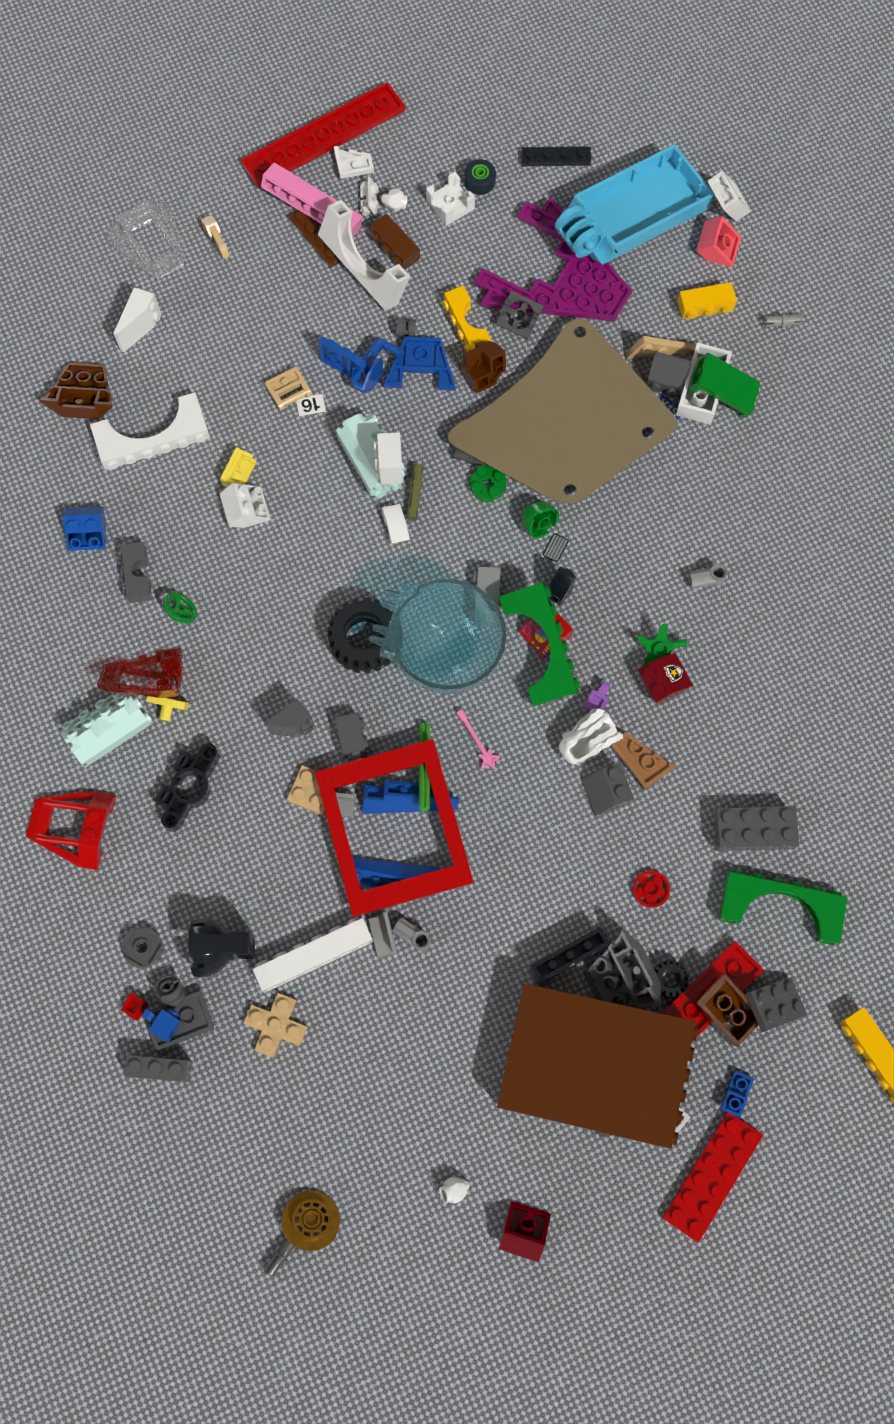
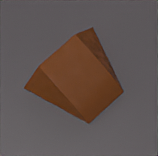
(80, 392)

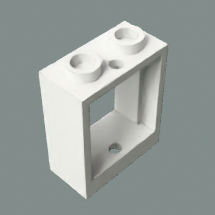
(728, 196)

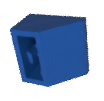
(85, 528)

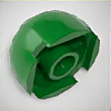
(539, 518)

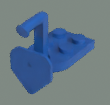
(353, 366)

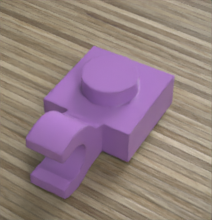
(598, 699)

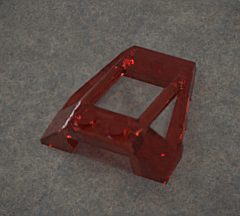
(165, 684)

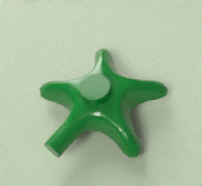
(660, 645)

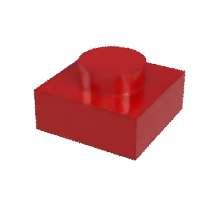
(134, 1006)

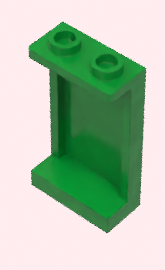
(725, 384)

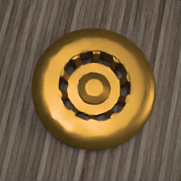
(310, 1220)

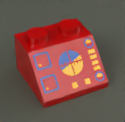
(536, 637)

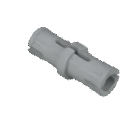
(783, 320)

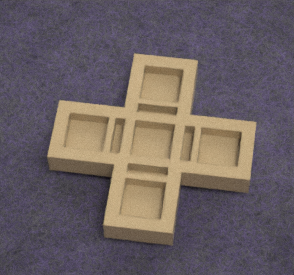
(275, 1025)

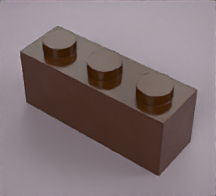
(394, 242)

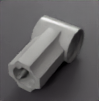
(706, 576)
(411, 933)

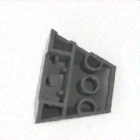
(625, 975)

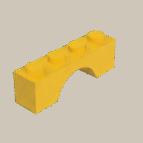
(458, 304)

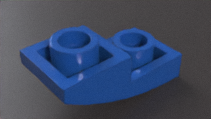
(737, 1093)

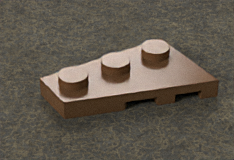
(641, 762)

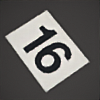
(311, 405)

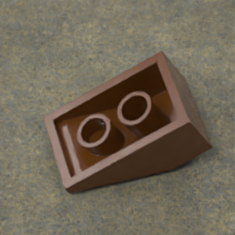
(728, 1011)

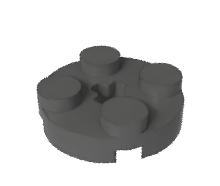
(131, 949)

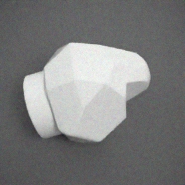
(394, 200)
(454, 1190)

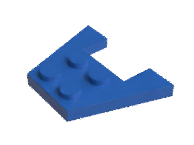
(421, 356)

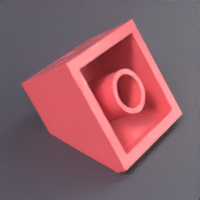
(719, 242)

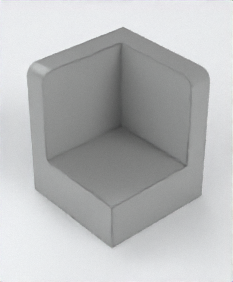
(346, 804)

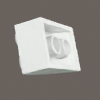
(137, 318)

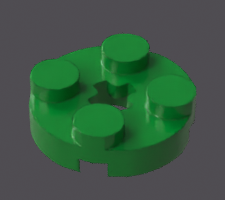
(485, 474)

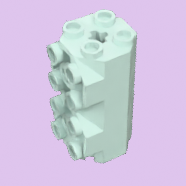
(358, 441)
(106, 728)

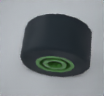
(480, 177)

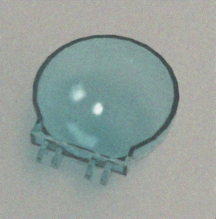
(443, 634)

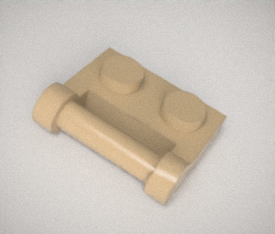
(285, 383)

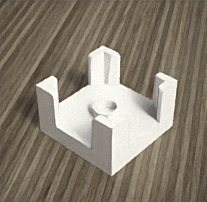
(451, 200)

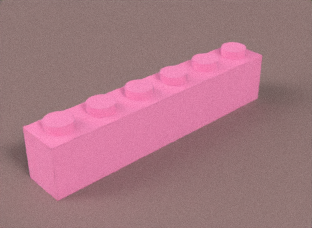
(302, 195)

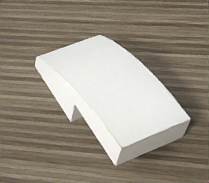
(395, 523)

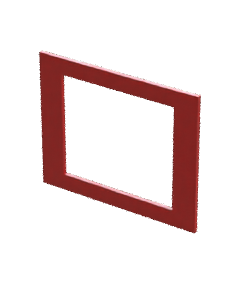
(411, 888)

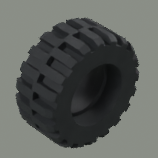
(343, 621)

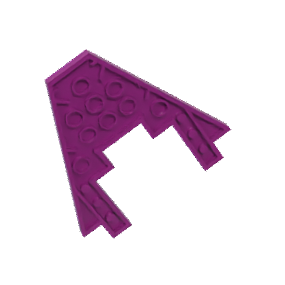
(581, 290)

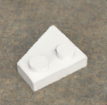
(353, 163)

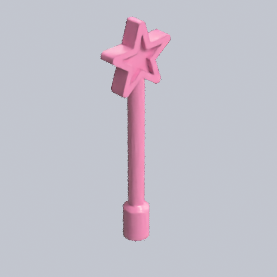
(487, 757)

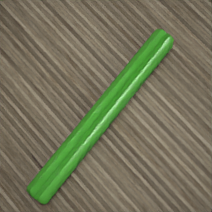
(424, 781)

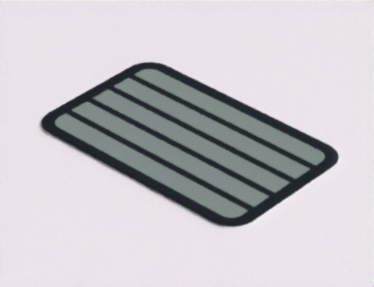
(555, 547)

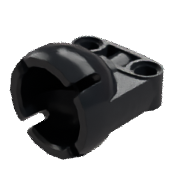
(214, 946)

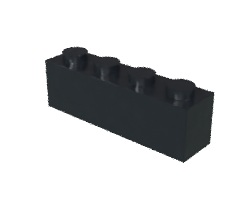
(569, 956)

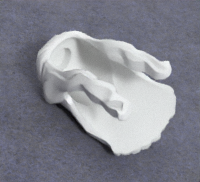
(589, 737)

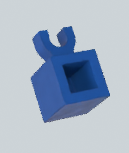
(164, 1024)

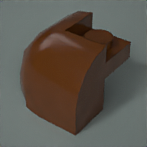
(483, 365)

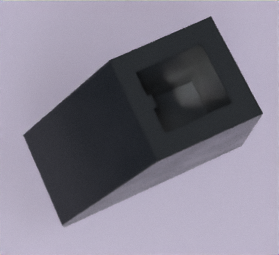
(562, 585)

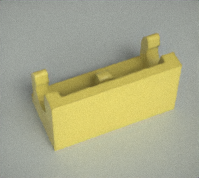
(238, 468)

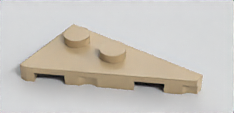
(648, 346)

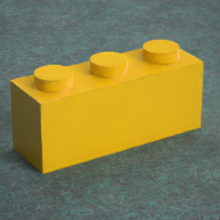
(707, 300)

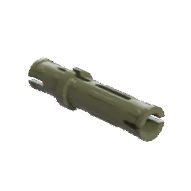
(415, 489)

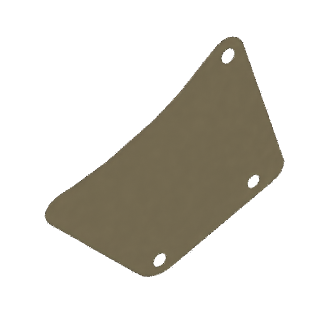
(568, 419)

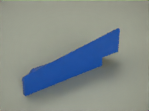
(397, 798)
(379, 873)

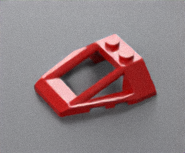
(92, 831)

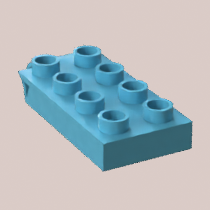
(634, 206)

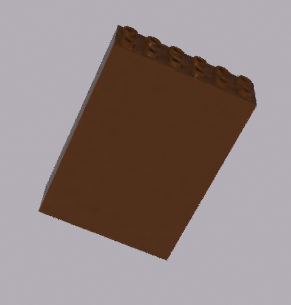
(598, 1066)

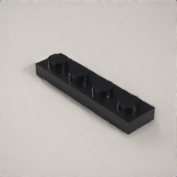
(556, 156)

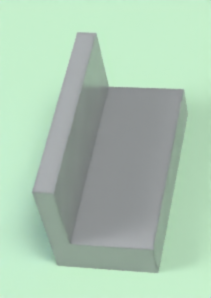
(382, 935)

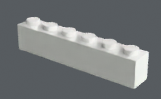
(312, 955)

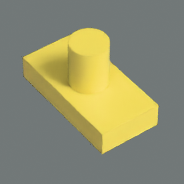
(167, 706)

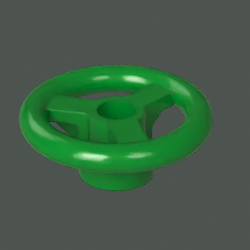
(178, 610)

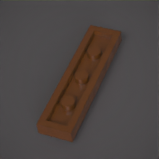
(309, 230)

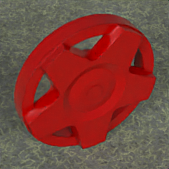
(651, 889)

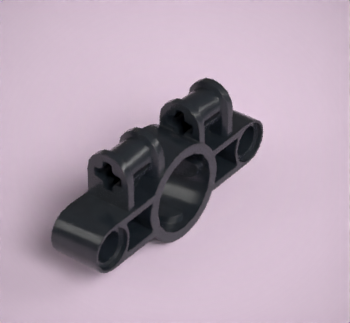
(186, 765)

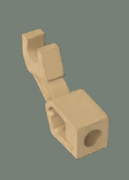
(213, 231)

